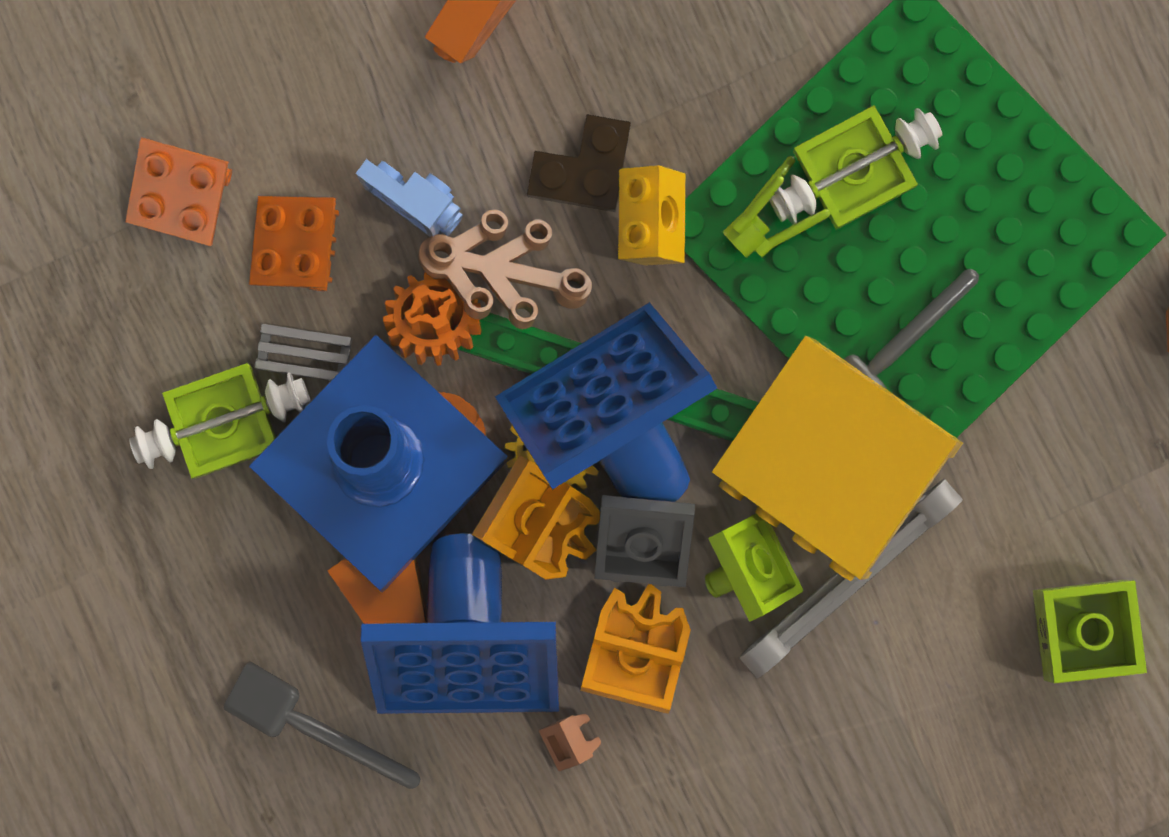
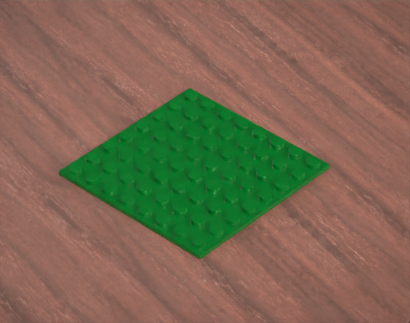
(994, 198)

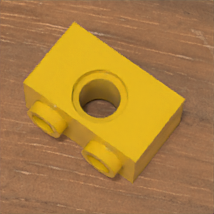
(651, 215)

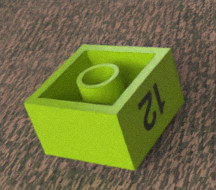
(1089, 631)

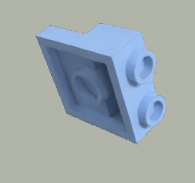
(419, 200)

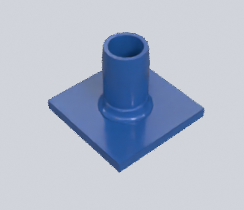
(611, 406)
(379, 463)
(464, 651)

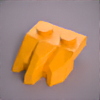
(538, 523)
(637, 651)

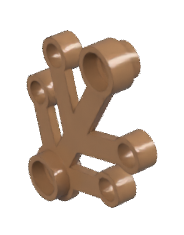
(498, 269)

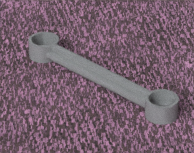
(833, 593)

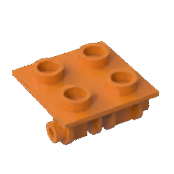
(177, 191)
(293, 242)

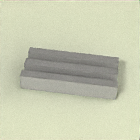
(266, 347)

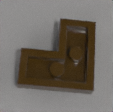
(592, 177)

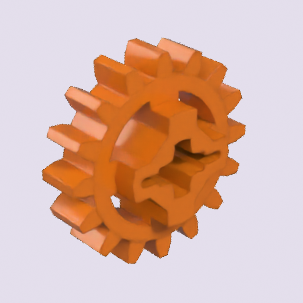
(420, 333)

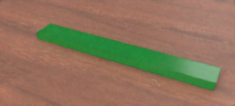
(532, 348)

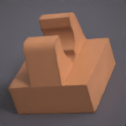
(567, 742)

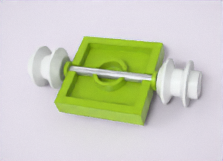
(856, 166)
(219, 420)

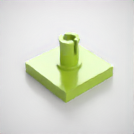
(752, 567)

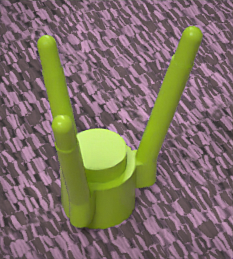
(749, 230)

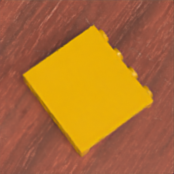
(834, 459)

